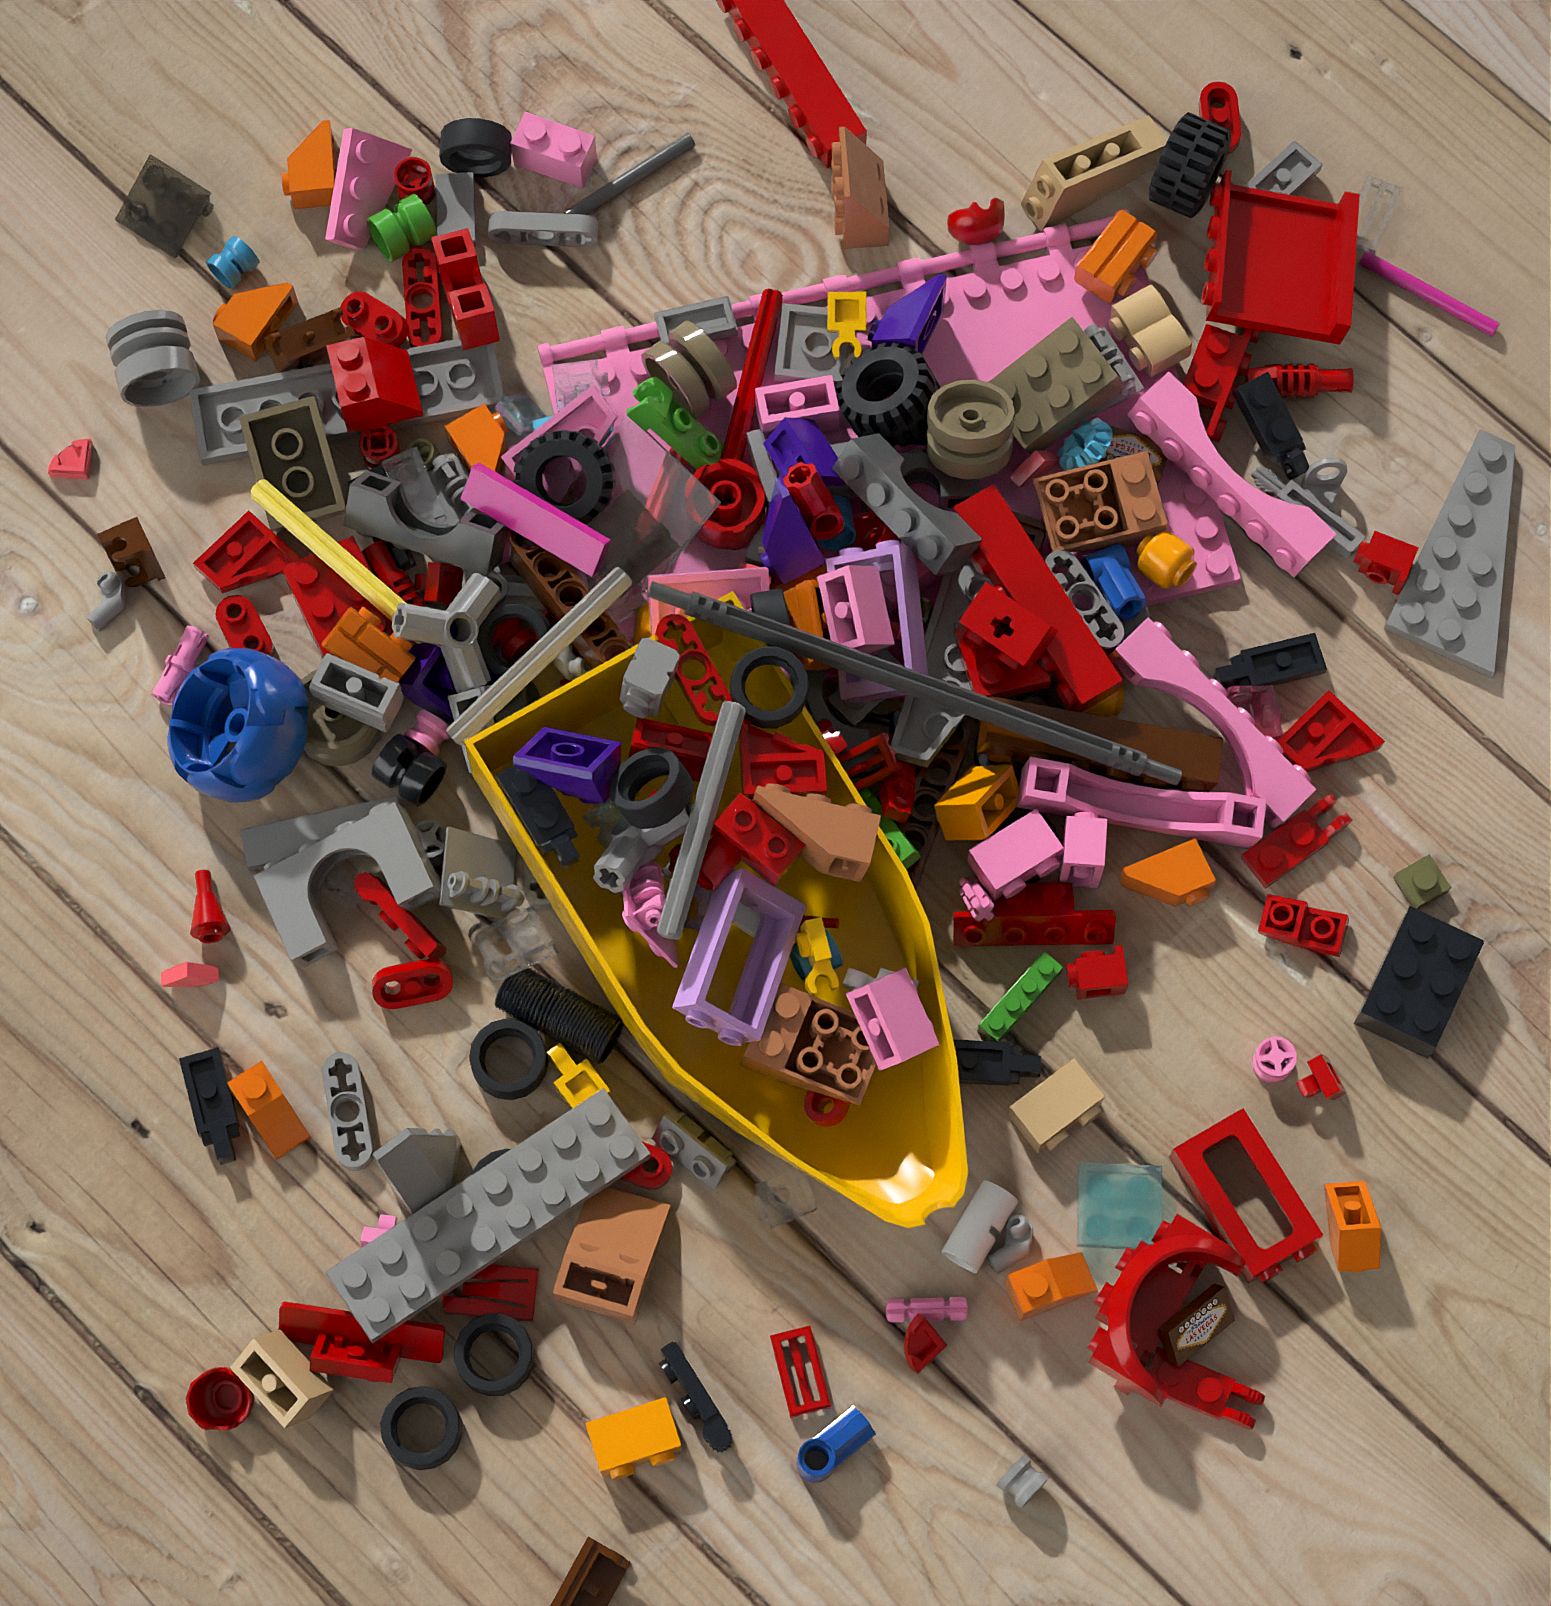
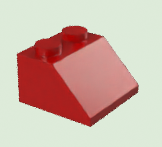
(373, 383)

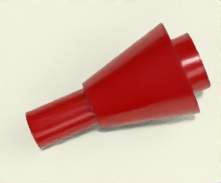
(208, 918)

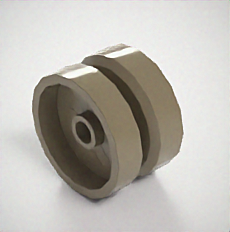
(691, 368)
(970, 429)
(335, 737)

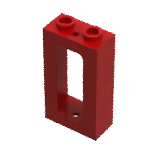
(1219, 1210)

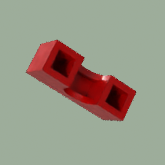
(465, 289)

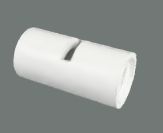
(979, 1226)

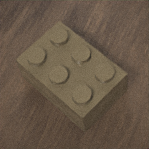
(1057, 386)
(295, 456)

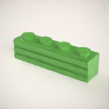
(1020, 998)

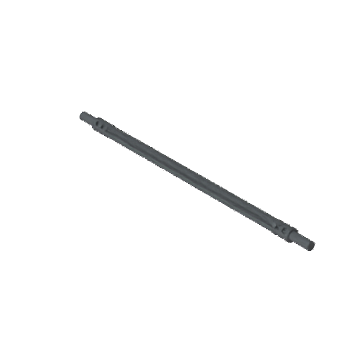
(914, 683)

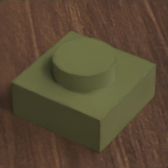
(1422, 882)

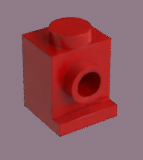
(1386, 560)
(1098, 974)

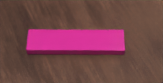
(535, 519)

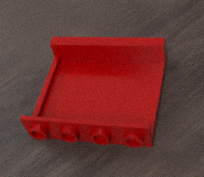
(1281, 262)

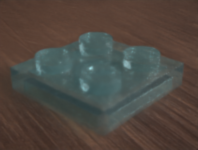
(1118, 1204)

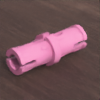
(180, 664)

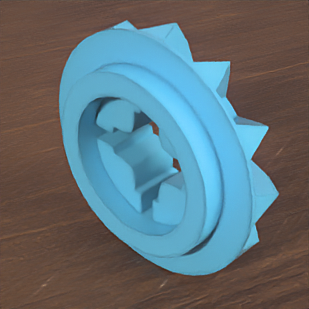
(1094, 435)

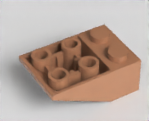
(858, 193)
(1101, 504)
(835, 836)
(812, 1047)
(611, 1254)

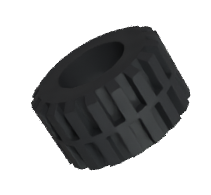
(1189, 165)
(876, 377)
(584, 450)

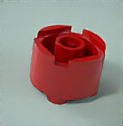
(737, 522)

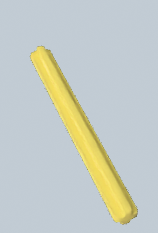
(326, 548)

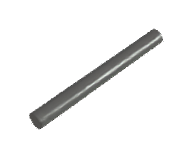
(632, 176)

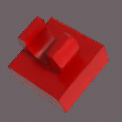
(440, 583)
(1322, 1080)

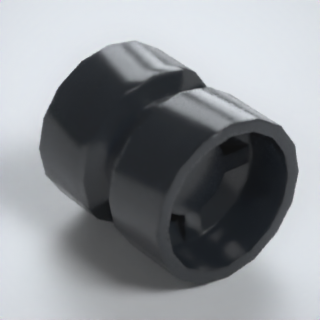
(412, 772)

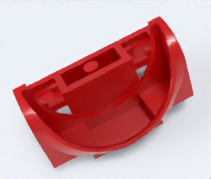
(1148, 1297)

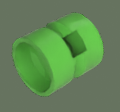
(406, 226)

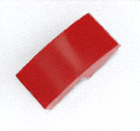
(1303, 926)

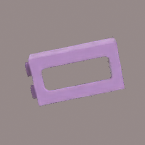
(900, 559)
(764, 966)

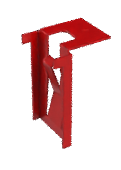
(514, 1292)

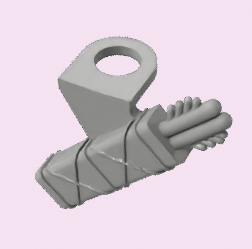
(1317, 494)

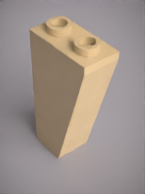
(1091, 171)

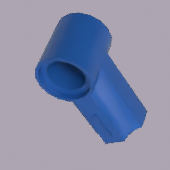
(1113, 577)
(837, 1443)

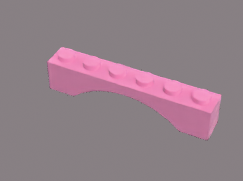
(1285, 530)
(1155, 662)
(1200, 815)

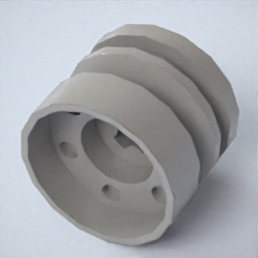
(152, 358)

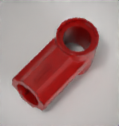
(814, 501)
(717, 863)

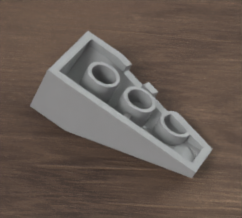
(420, 1165)

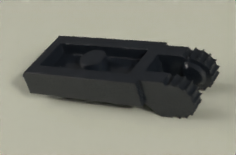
(697, 1400)

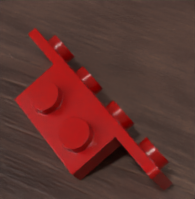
(1214, 371)
(1036, 917)
(347, 1351)

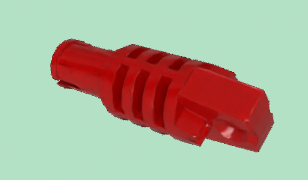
(1304, 380)
(390, 575)
(898, 791)

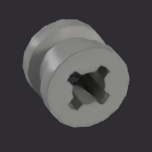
(432, 835)
(1022, 1481)

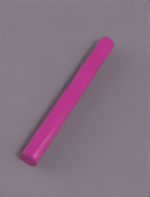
(1429, 293)

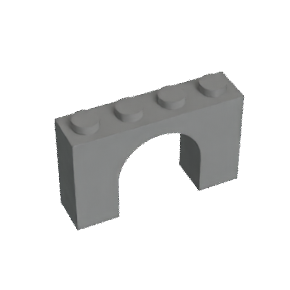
(295, 883)

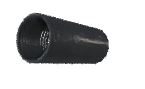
(570, 1016)

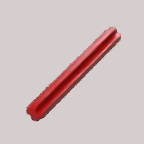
(752, 374)

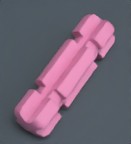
(976, 898)
(931, 1308)

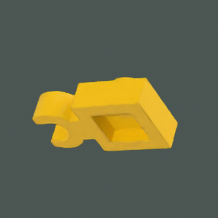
(847, 316)

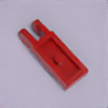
(1293, 843)
(421, 939)
(1203, 1389)

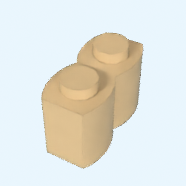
(1150, 331)

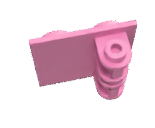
(643, 908)

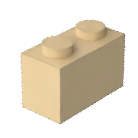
(1056, 1107)
(281, 1378)

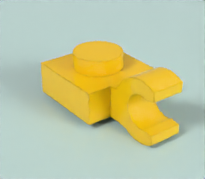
(814, 944)
(577, 1081)

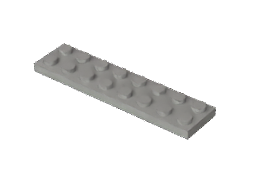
(446, 379)
(487, 1215)

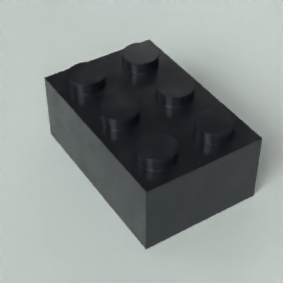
(1419, 982)

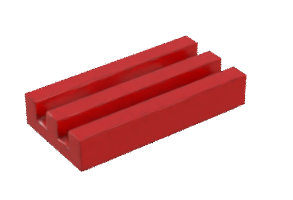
(887, 754)
(809, 1406)

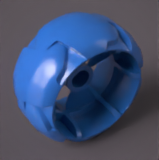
(243, 701)

